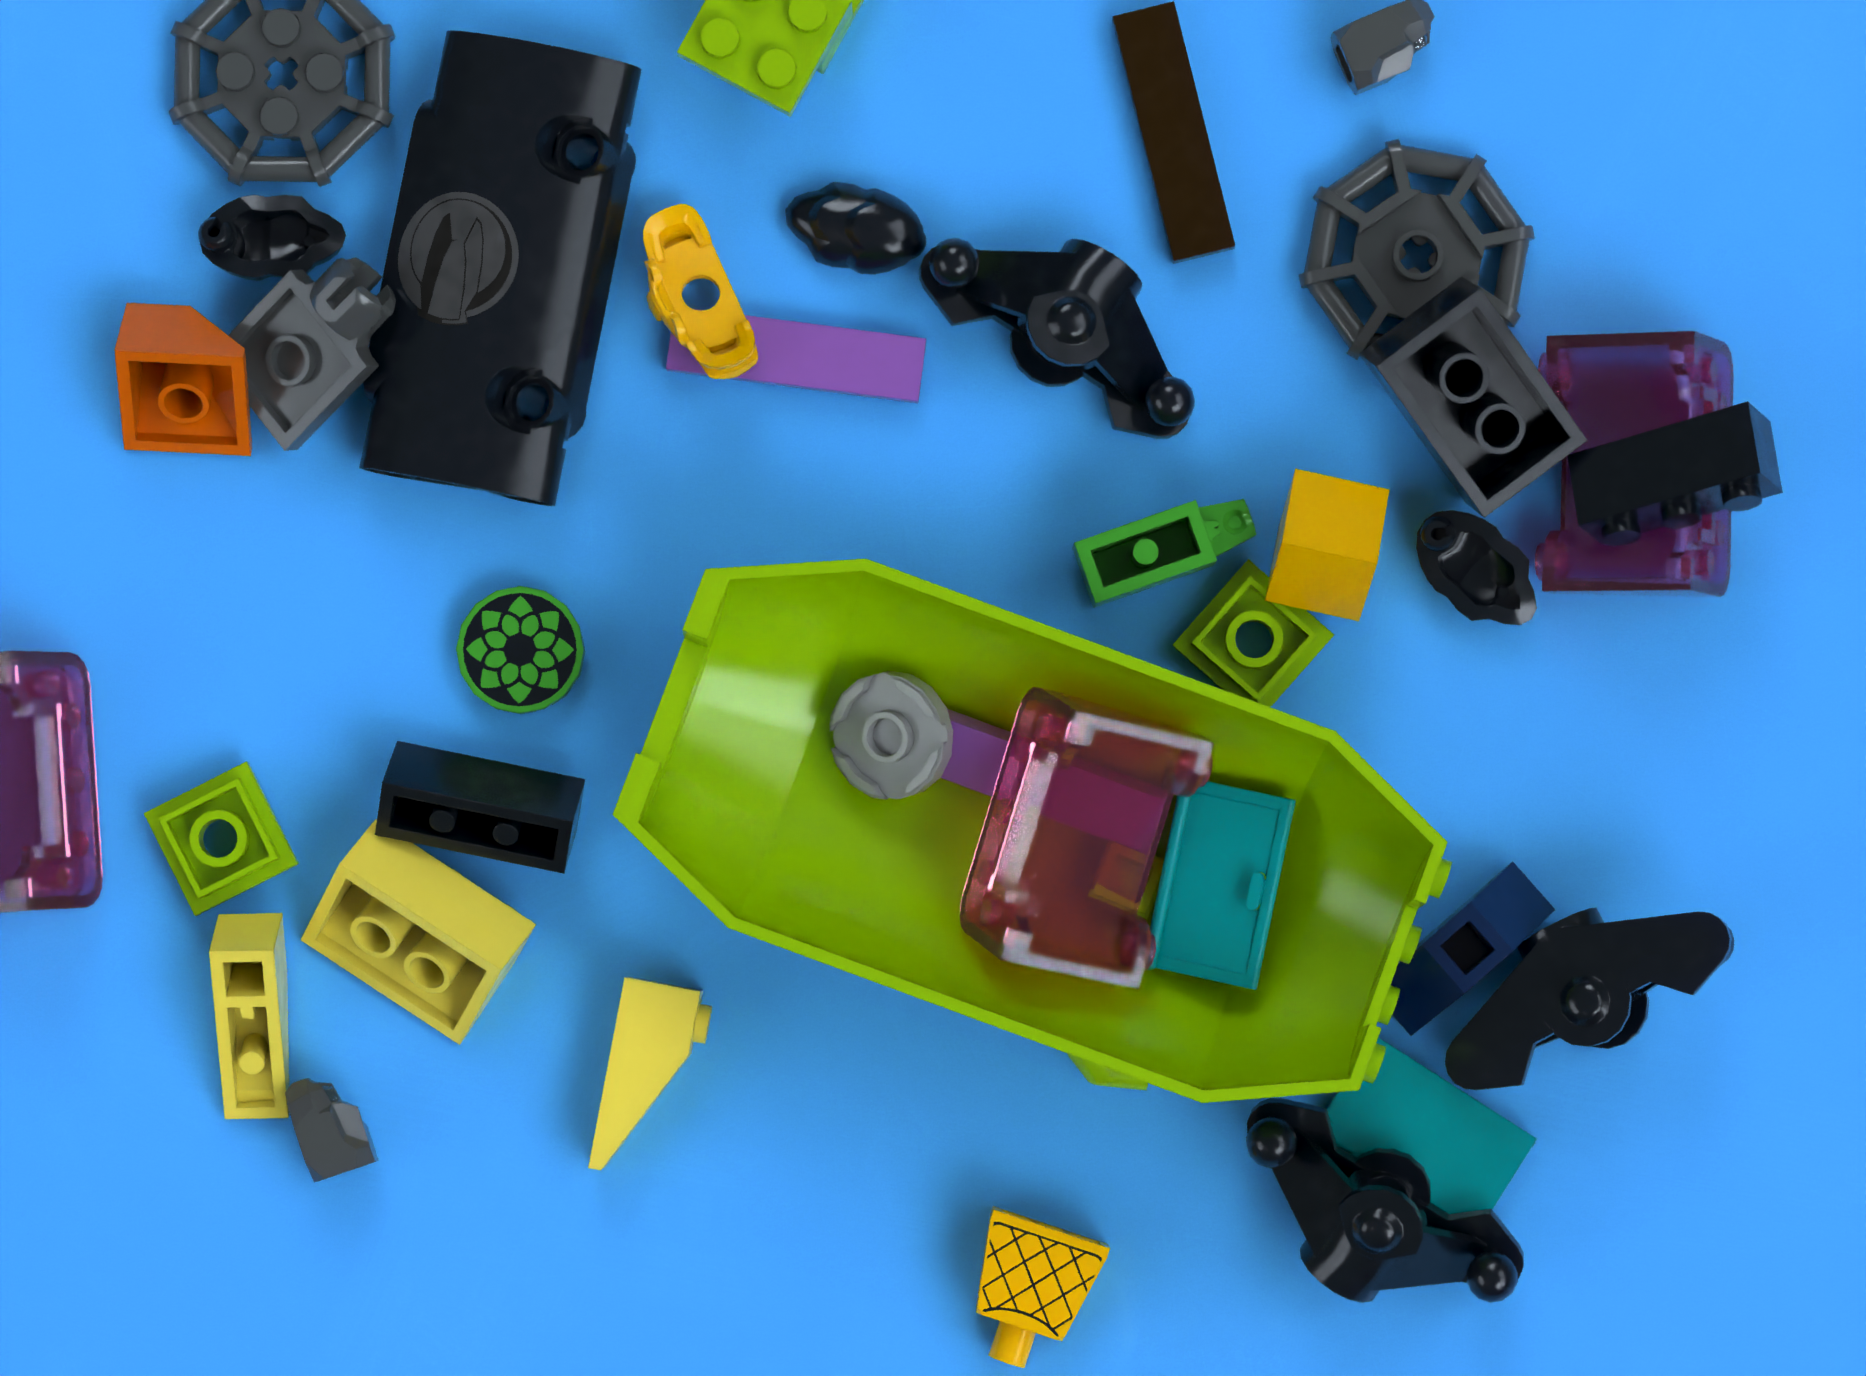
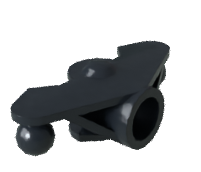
(1067, 321)
(1586, 987)
(1373, 1214)

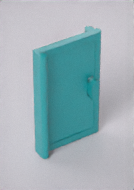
(1214, 884)
(1457, 1140)

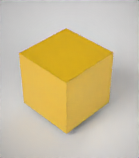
(1327, 545)

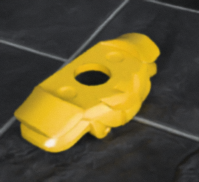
(678, 253)

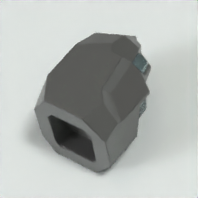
(1382, 43)
(328, 1130)

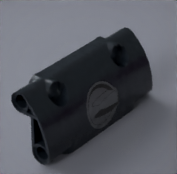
(500, 266)

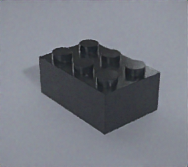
(1473, 396)

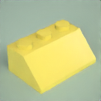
(417, 932)

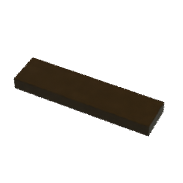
(1173, 132)

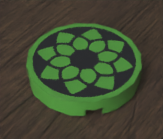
(520, 650)

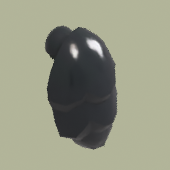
(856, 228)
(269, 236)
(1476, 568)

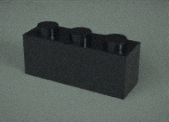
(1675, 474)
(479, 807)

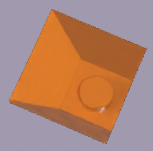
(181, 383)

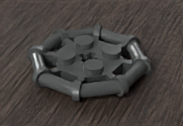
(282, 112)
(1414, 217)

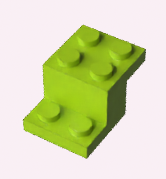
(768, 44)

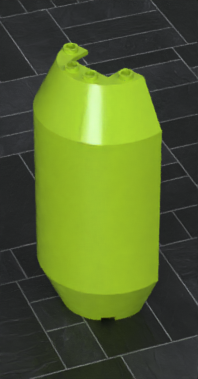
(784, 849)

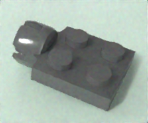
(311, 346)

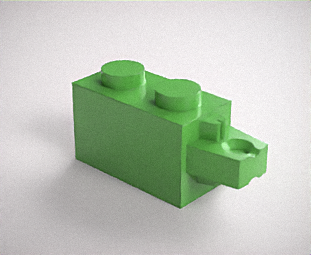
(1160, 548)

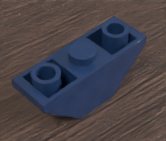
(1467, 946)

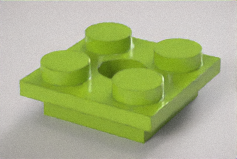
(1213, 649)
(260, 846)

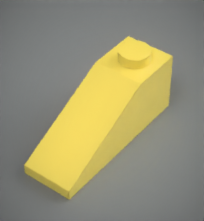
(251, 1014)
(647, 1050)

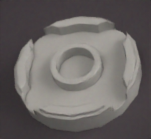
(891, 735)

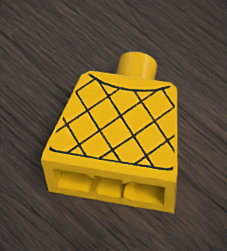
(1033, 1281)

